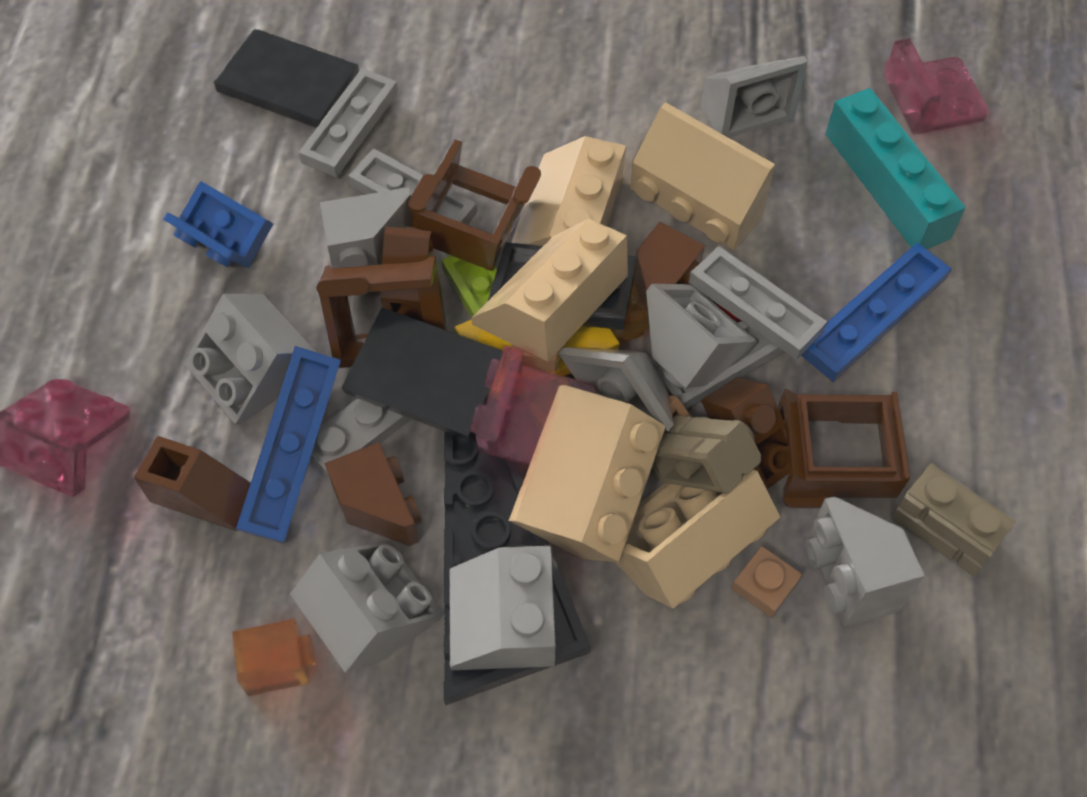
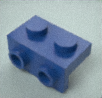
(222, 225)

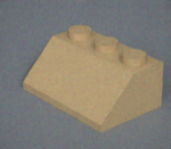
(701, 177)
(574, 186)
(557, 289)
(588, 474)
(691, 534)

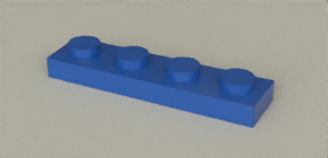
(876, 311)
(288, 445)

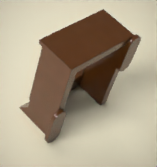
(458, 238)
(342, 282)
(811, 485)

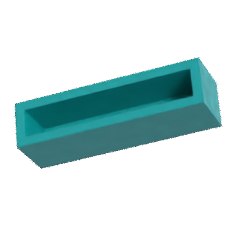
(894, 170)

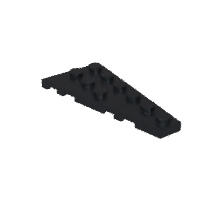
(477, 514)

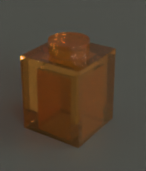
(272, 657)

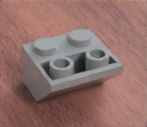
(244, 354)
(862, 562)
(364, 603)

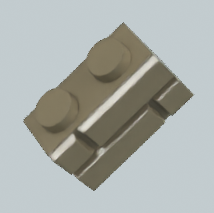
(706, 453)
(953, 519)

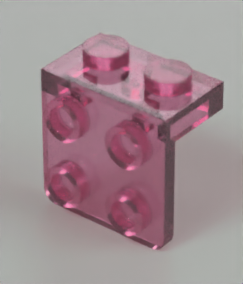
(932, 92)
(516, 407)
(51, 430)

